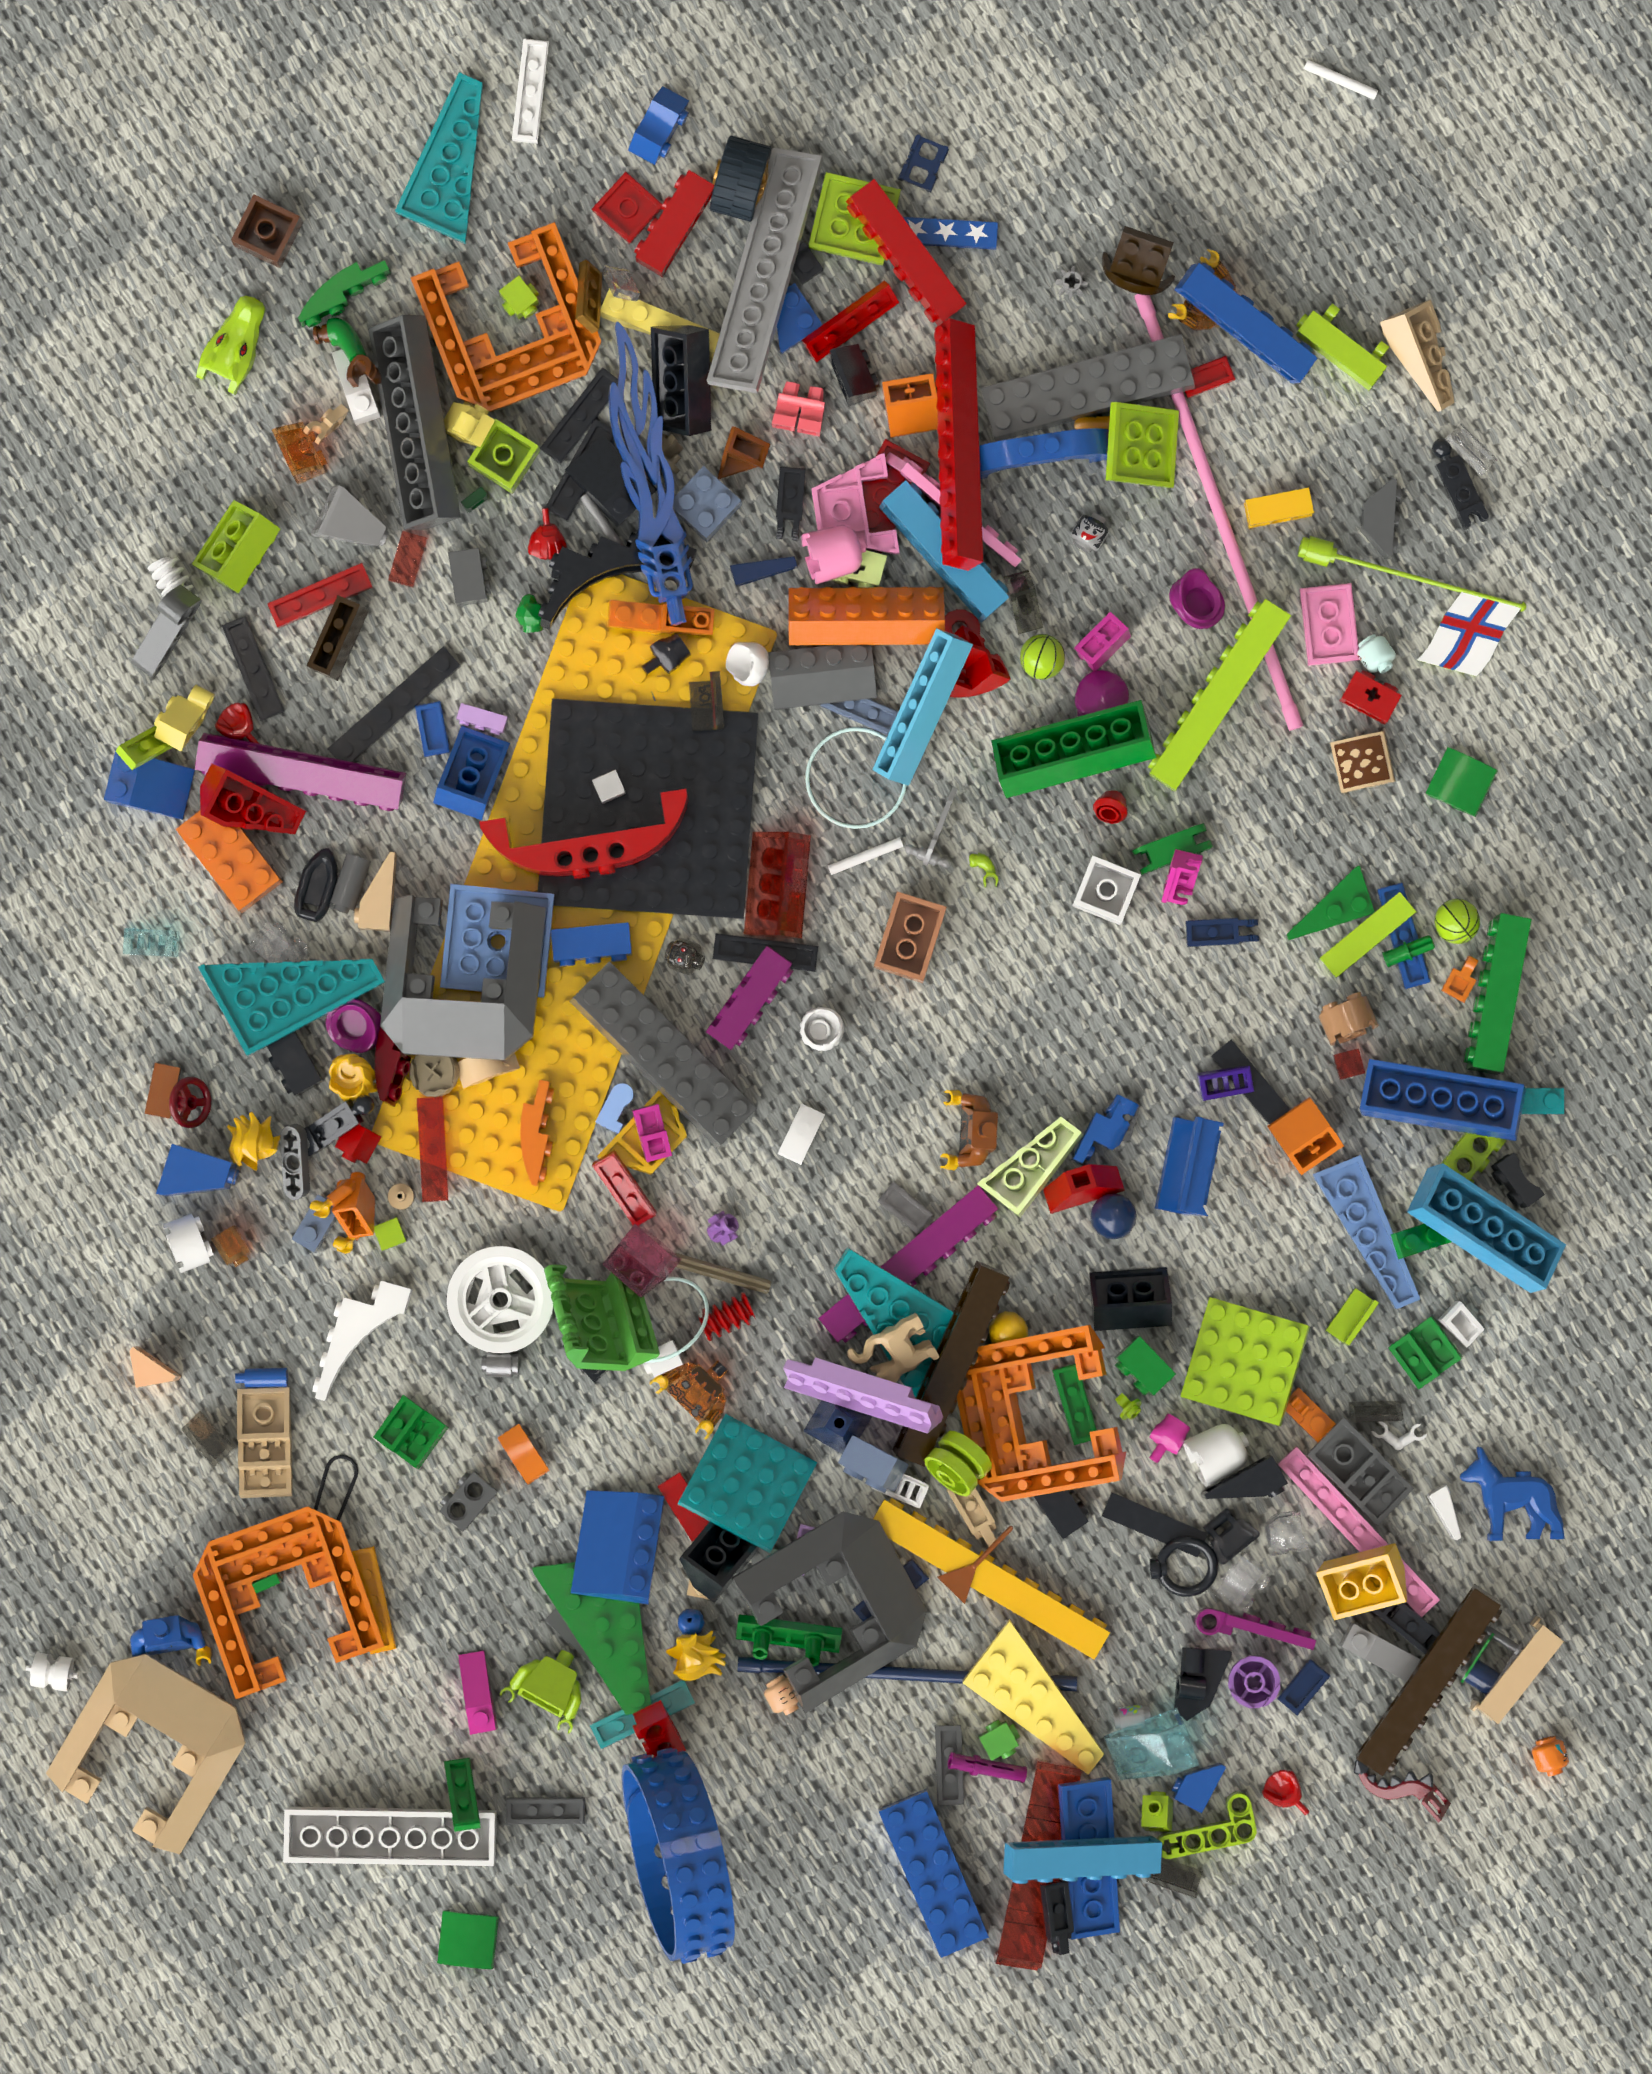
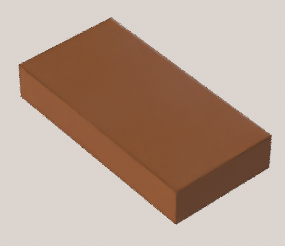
(162, 1083)

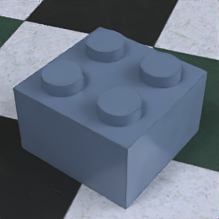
(705, 504)
(876, 1465)

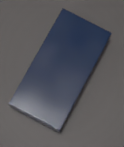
(1303, 1687)

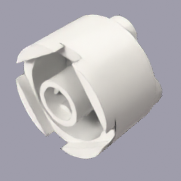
(187, 1242)

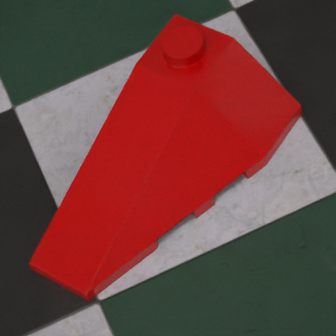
(242, 804)

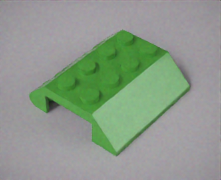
(601, 1322)

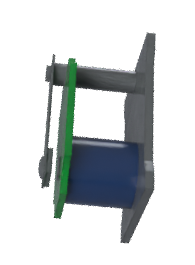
(1480, 1674)

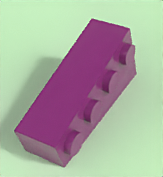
(749, 997)

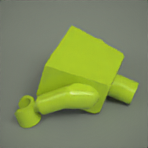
(549, 1686)

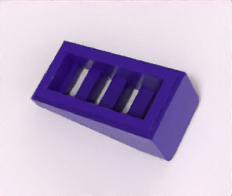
(1216, 1093)

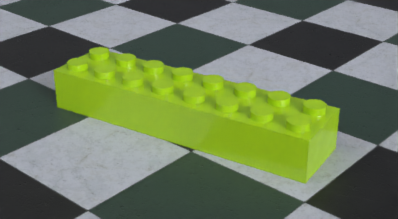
(1220, 694)

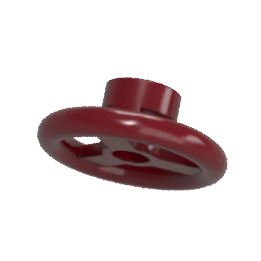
(183, 1101)

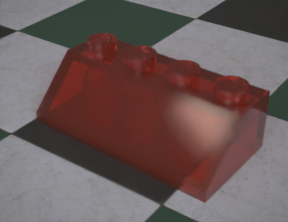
(777, 884)

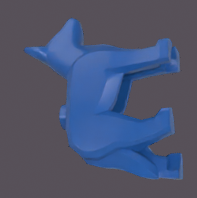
(1510, 1493)

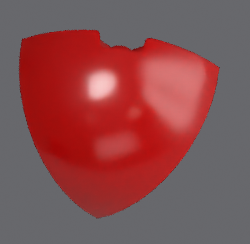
(981, 670)

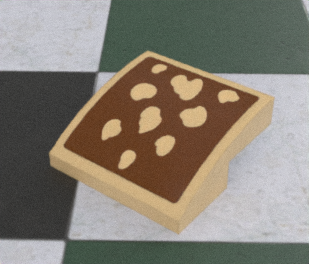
(1362, 762)

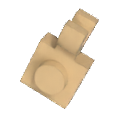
(331, 421)

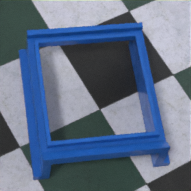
(1188, 1166)

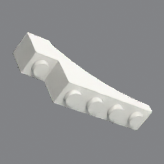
(355, 1323)

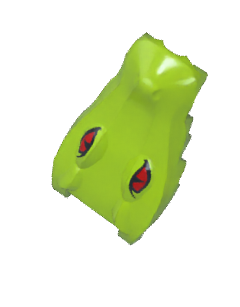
(233, 346)

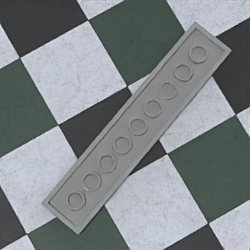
(765, 271)

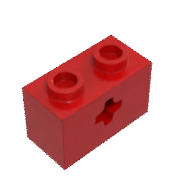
(1377, 709)

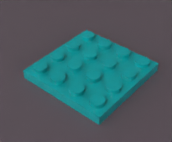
(747, 1483)

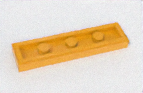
(371, 1577)

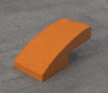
(523, 1454)

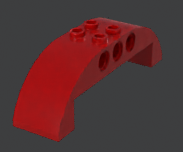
(636, 842)

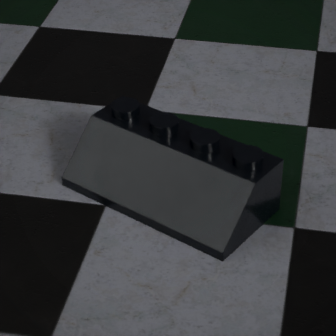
(680, 378)

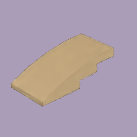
(264, 1442)

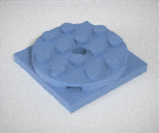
(467, 944)

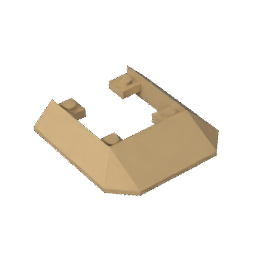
(178, 1708)

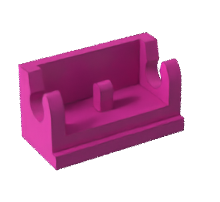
(1102, 641)
(1181, 876)

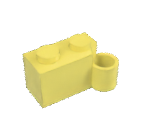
(468, 423)
(183, 717)

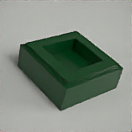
(474, 500)

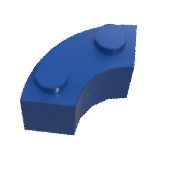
(659, 125)

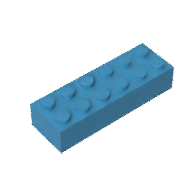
(922, 529)
(1486, 1228)

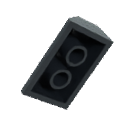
(1130, 1299)
(715, 1559)

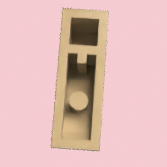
(377, 902)

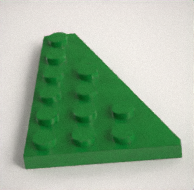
(607, 1632)

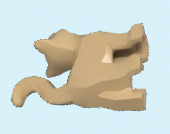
(897, 1343)

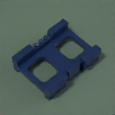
(931, 166)

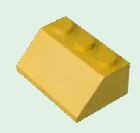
(1363, 1581)

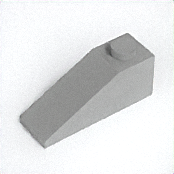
(1379, 1652)

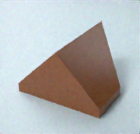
(742, 453)

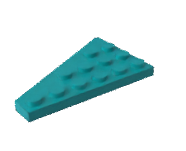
(279, 998)
(887, 1300)

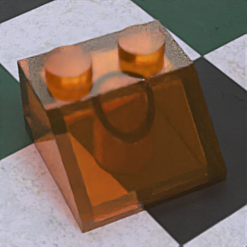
(300, 452)

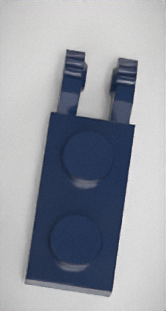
(1218, 932)

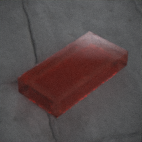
(407, 559)

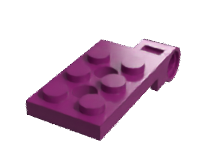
(1251, 1623)

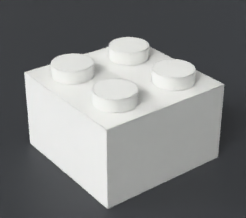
(1106, 890)

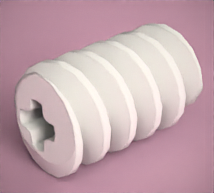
(168, 575)

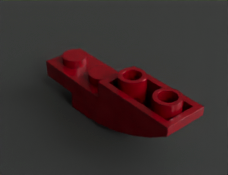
(390, 1069)

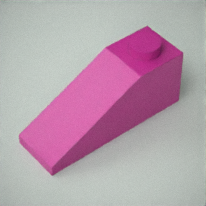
(477, 1693)

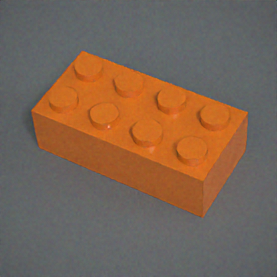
(230, 860)

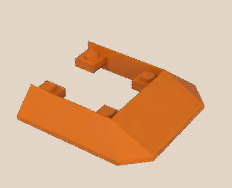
(526, 371)
(995, 1424)
(238, 1559)

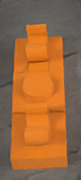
(1308, 1415)

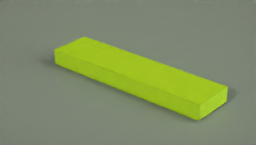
(1368, 935)

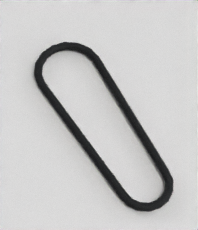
(350, 1488)

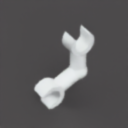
(1398, 1443)

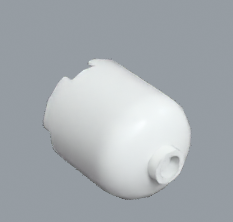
(1217, 1452)

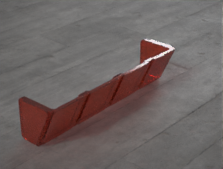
(1024, 1930)

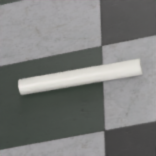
(1341, 79)
(865, 856)

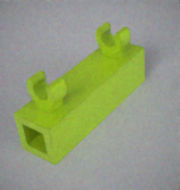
(1340, 348)

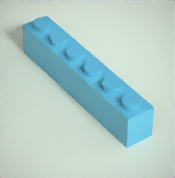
(922, 707)

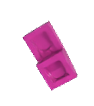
(652, 1132)

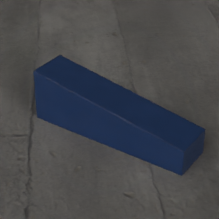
(755, 571)

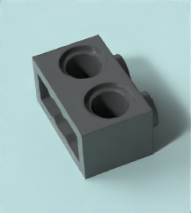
(472, 1504)

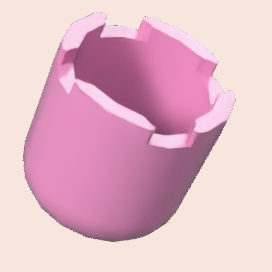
(833, 552)

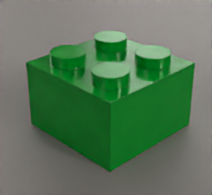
(1144, 1366)

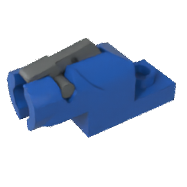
(1108, 1129)

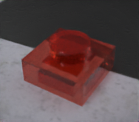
(1348, 1064)

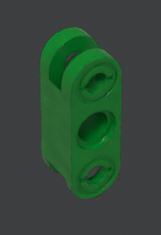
(1162, 850)

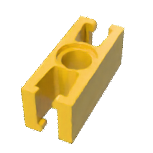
(1278, 508)

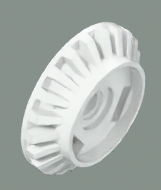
(476, 1321)

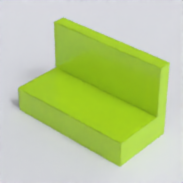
(1351, 1317)

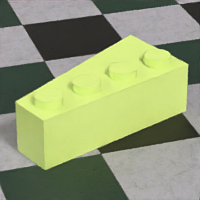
(1029, 1170)

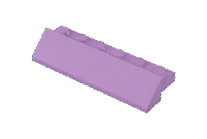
(862, 1393)

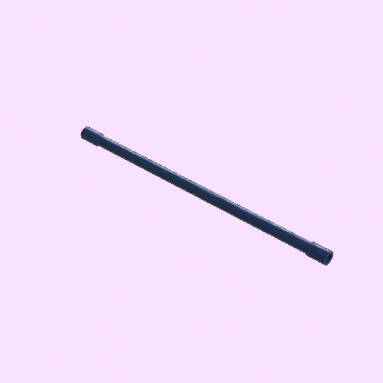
(754, 1665)

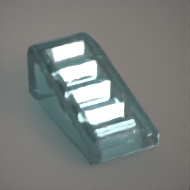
(171, 947)

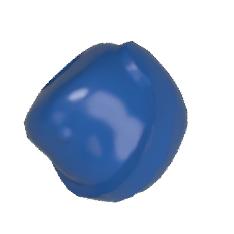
(695, 1626)

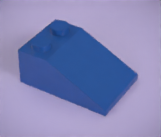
(471, 773)
(151, 787)

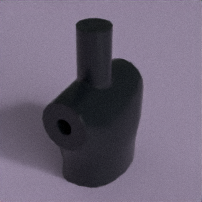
(668, 654)

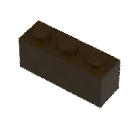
(337, 638)

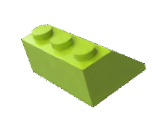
(236, 546)

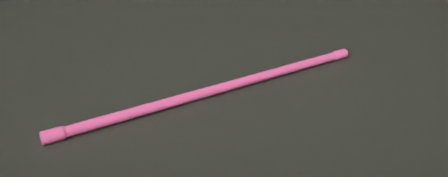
(1289, 708)

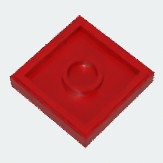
(627, 207)

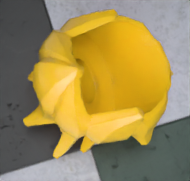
(351, 1077)
(251, 1141)
(696, 1656)

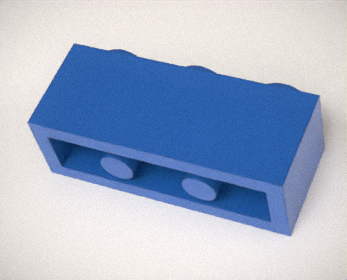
(591, 943)

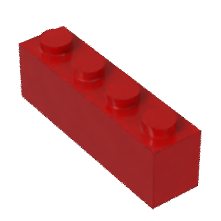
(675, 223)

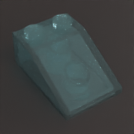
(1152, 1747)

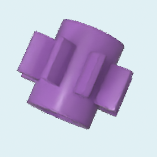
(722, 1228)

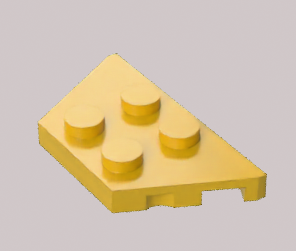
(628, 1144)

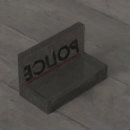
(707, 704)
(1177, 1877)

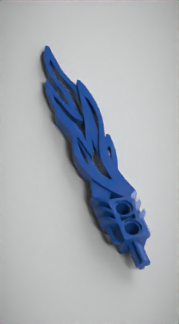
(633, 469)

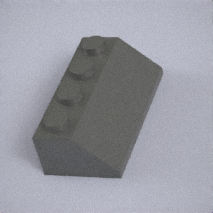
(822, 675)

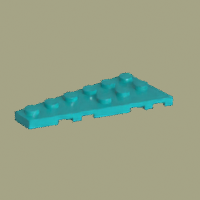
(443, 177)

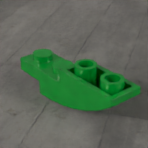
(331, 295)
(1417, 1240)

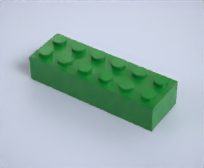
(1073, 749)
(1498, 993)

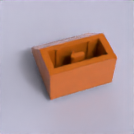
(910, 405)
(1305, 1136)

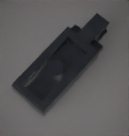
(1057, 1915)

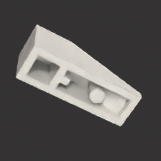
(359, 398)

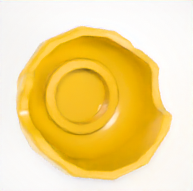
(1007, 1327)

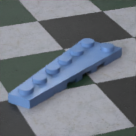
(1361, 1213)

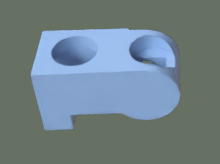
(618, 1099)

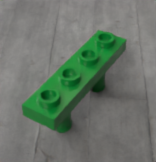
(788, 1633)

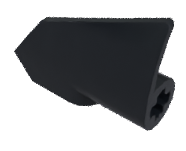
(1199, 1679)

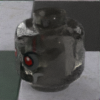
(684, 956)

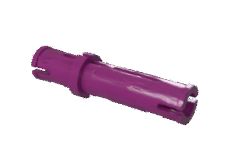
(976, 1765)

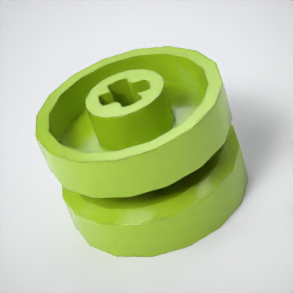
(958, 1463)

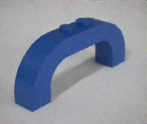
(1043, 448)

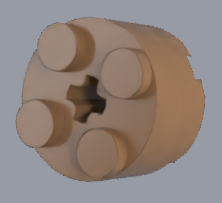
(1347, 1019)

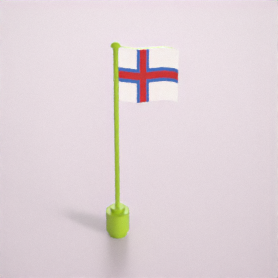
(1468, 628)

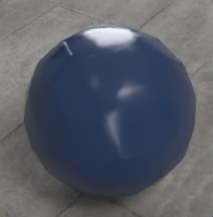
(1113, 1216)

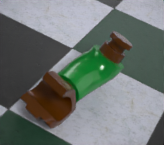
(343, 335)

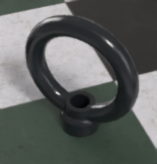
(1158, 1566)

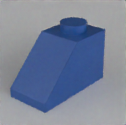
(1197, 1786)

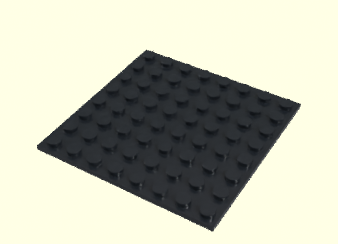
(653, 753)

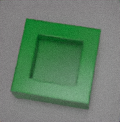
(267, 1582)

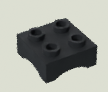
(1521, 1191)

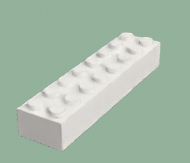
(386, 1837)

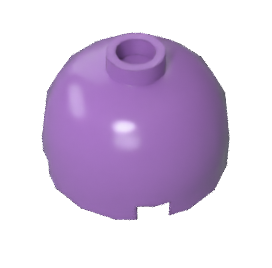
(1254, 1682)

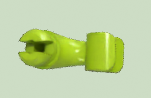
(982, 861)

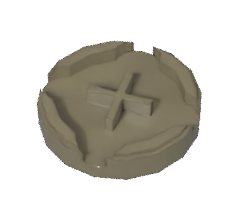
(434, 1074)

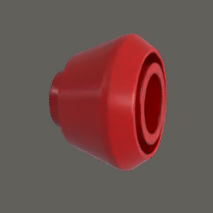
(1111, 807)

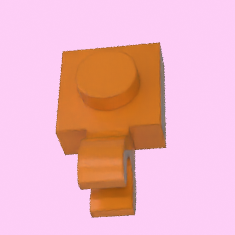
(1459, 982)

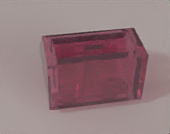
(641, 1260)

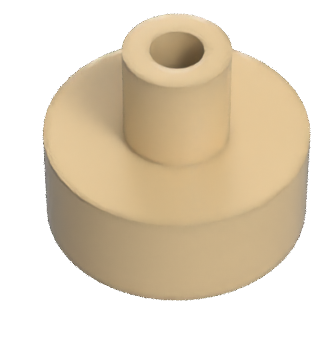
(407, 1196)

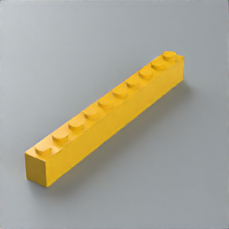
(991, 1580)

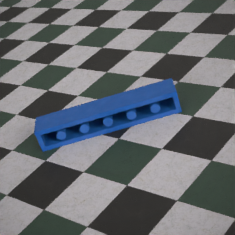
(1246, 323)

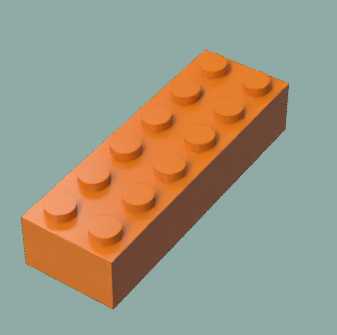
(865, 615)

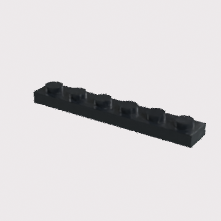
(395, 706)

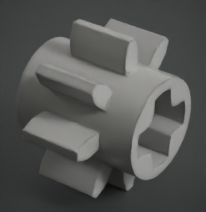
(1077, 279)

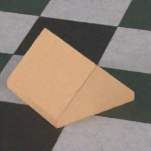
(149, 1370)

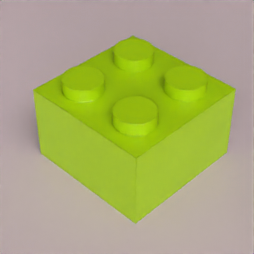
(504, 456)

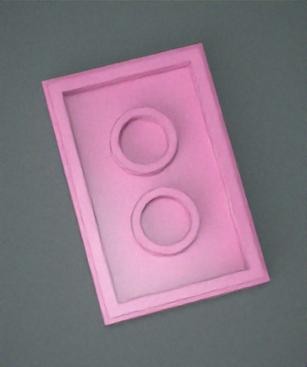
(1329, 624)

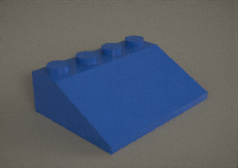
(618, 1545)

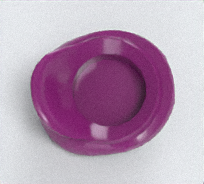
(1197, 600)
(1100, 692)
(354, 1026)

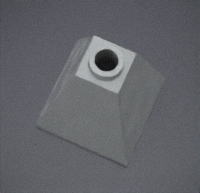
(348, 521)

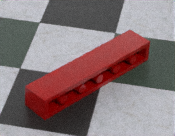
(905, 252)

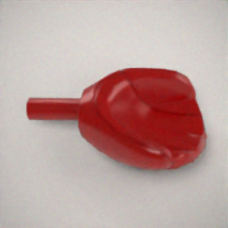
(546, 539)
(236, 722)
(1284, 1790)

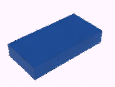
(432, 729)

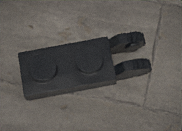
(790, 499)

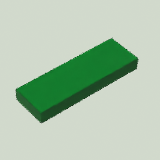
(1074, 1403)
(462, 1794)

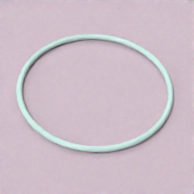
(812, 798)
(702, 1326)

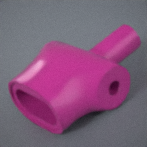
(1169, 1436)

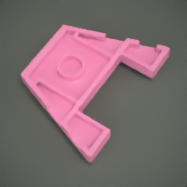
(842, 503)

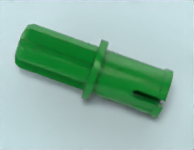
(1408, 950)

